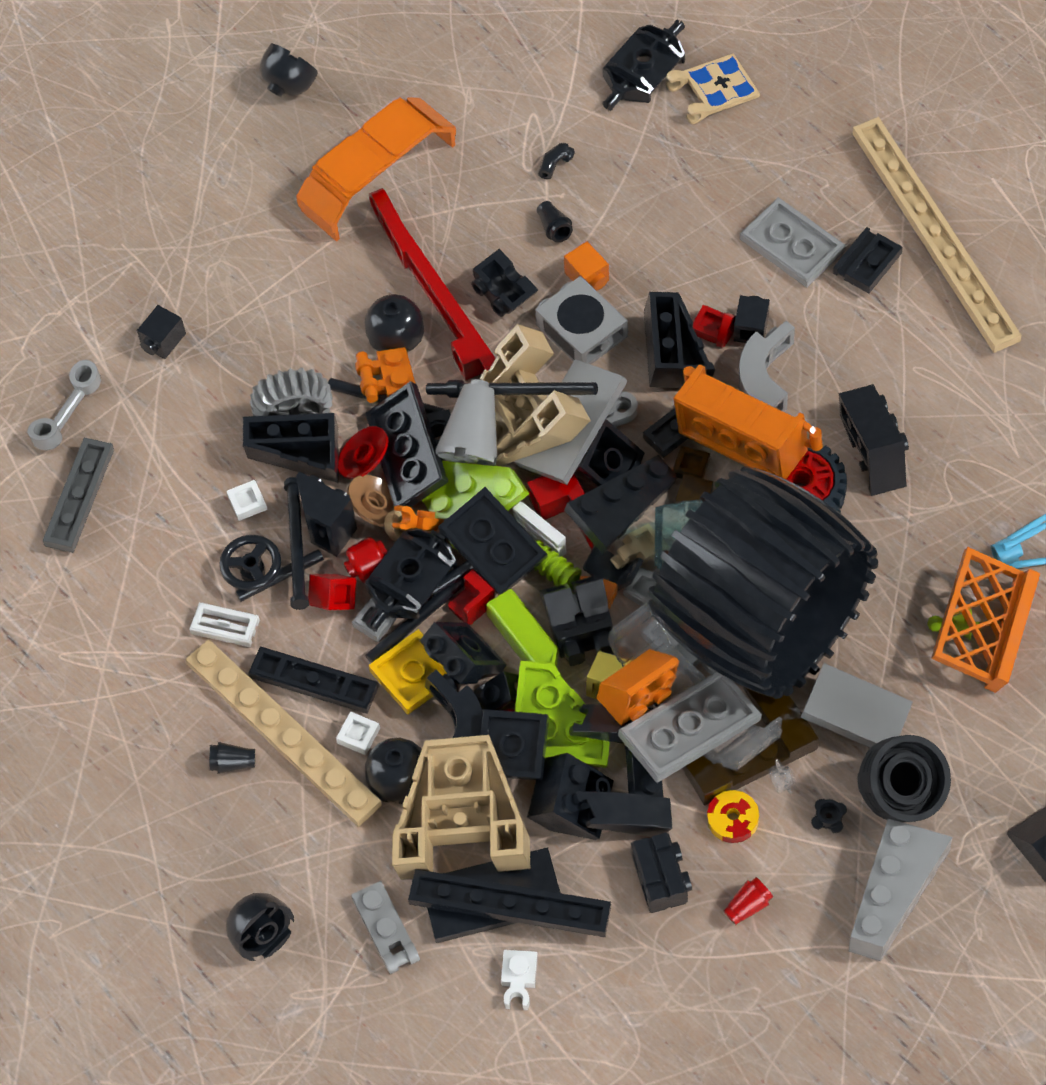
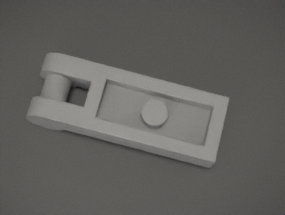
(385, 926)

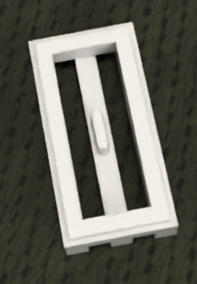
(539, 528)
(221, 635)

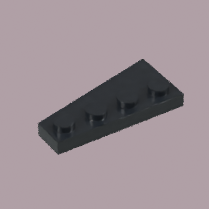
(615, 505)

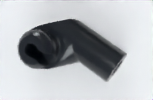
(550, 159)

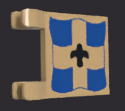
(716, 84)

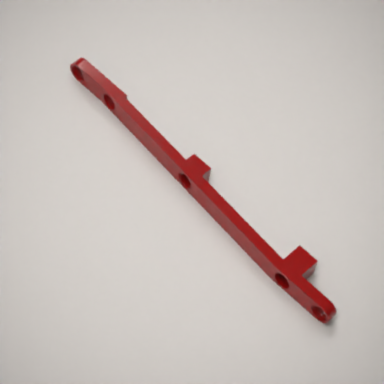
(469, 349)

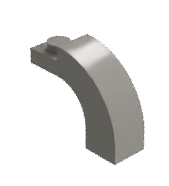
(756, 359)

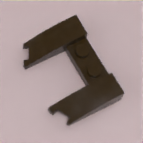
(795, 742)

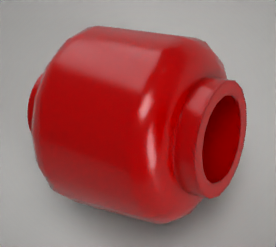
(364, 558)

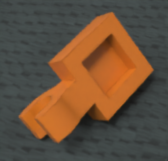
(422, 520)

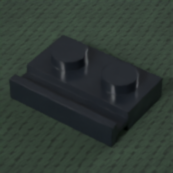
(867, 260)

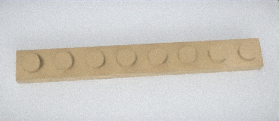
(284, 733)

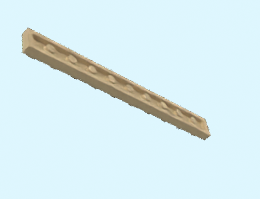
(937, 235)

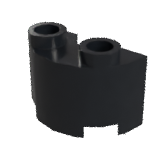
(501, 283)

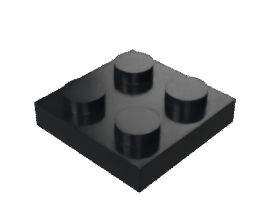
(518, 741)

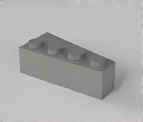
(898, 878)

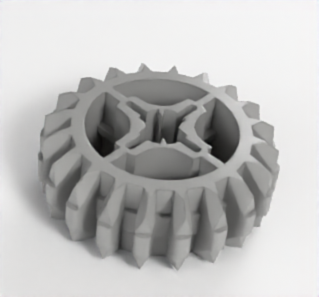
(291, 394)

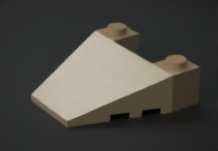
(529, 421)
(459, 799)

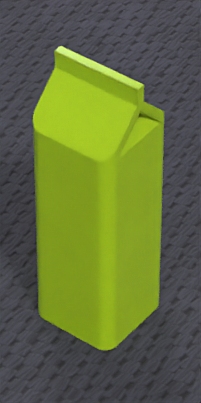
(521, 629)

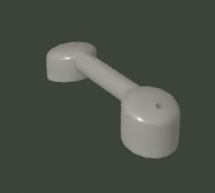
(47, 432)

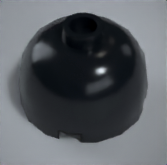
(286, 72)
(394, 323)
(391, 768)
(259, 925)

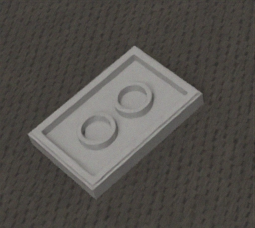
(792, 242)
(855, 707)

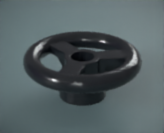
(254, 575)

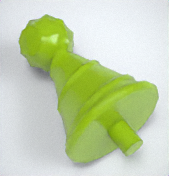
(934, 623)

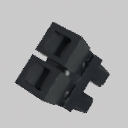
(582, 631)

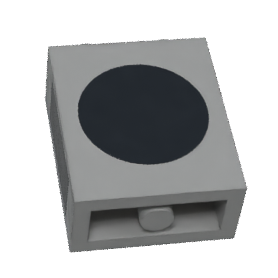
(581, 321)

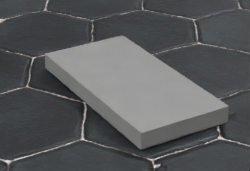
(562, 461)
(689, 725)

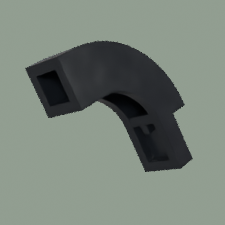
(461, 705)

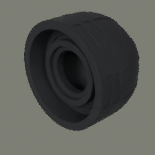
(904, 778)

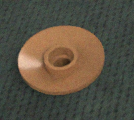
(371, 498)

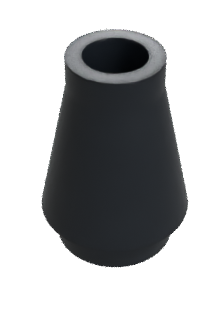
(555, 223)
(230, 758)

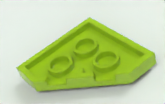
(467, 480)
(546, 692)

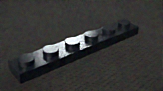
(510, 903)

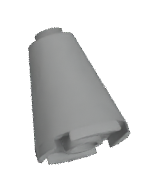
(471, 427)

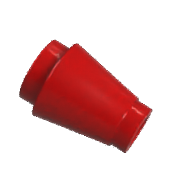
(748, 901)

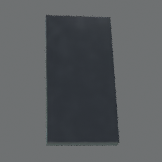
(411, 457)
(453, 925)

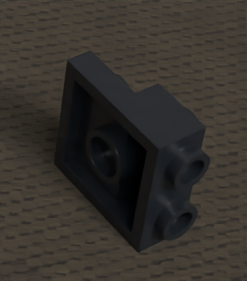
(461, 652)

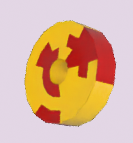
(733, 830)

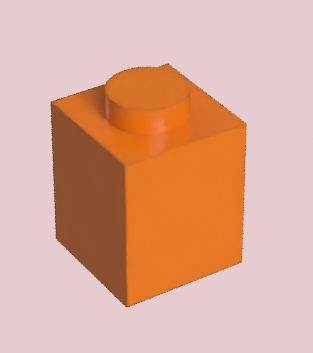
(588, 264)

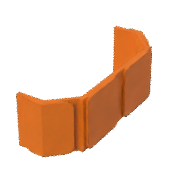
(366, 156)

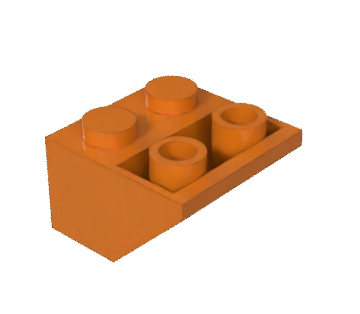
(638, 685)

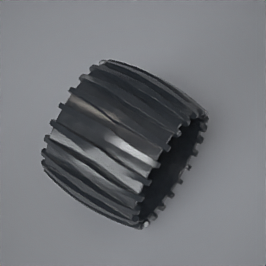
(762, 581)

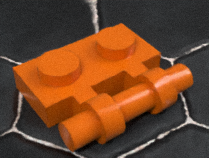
(391, 365)

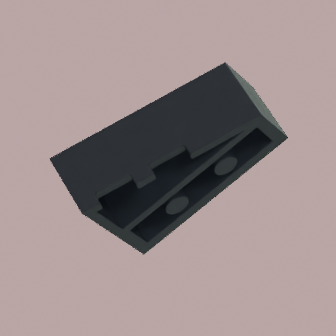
(876, 438)
(295, 443)

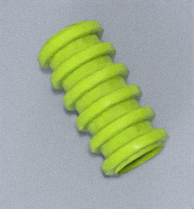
(556, 568)

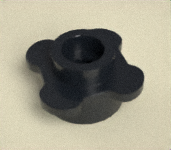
(831, 807)

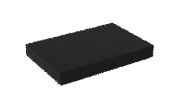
(492, 541)

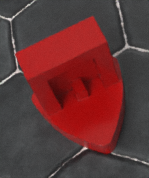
(714, 325)

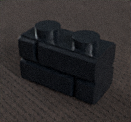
(660, 872)

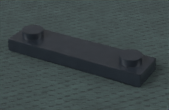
(313, 680)

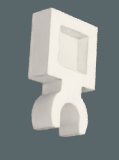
(518, 973)

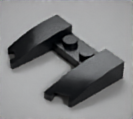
(641, 809)

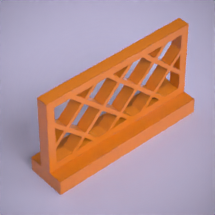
(1012, 622)

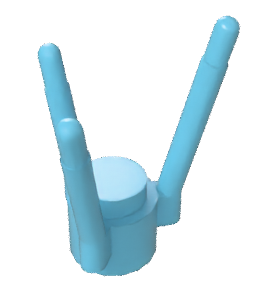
(1010, 550)

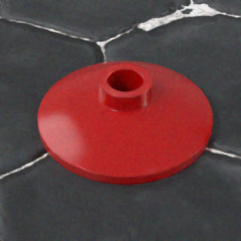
(363, 452)

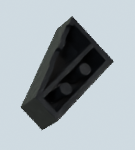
(671, 341)

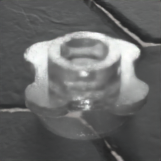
(782, 777)

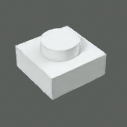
(246, 500)
(358, 733)

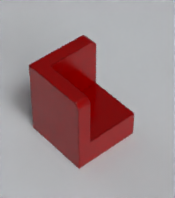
(332, 591)
(472, 601)

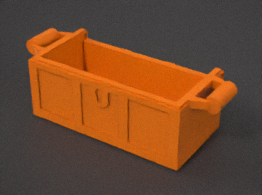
(742, 425)

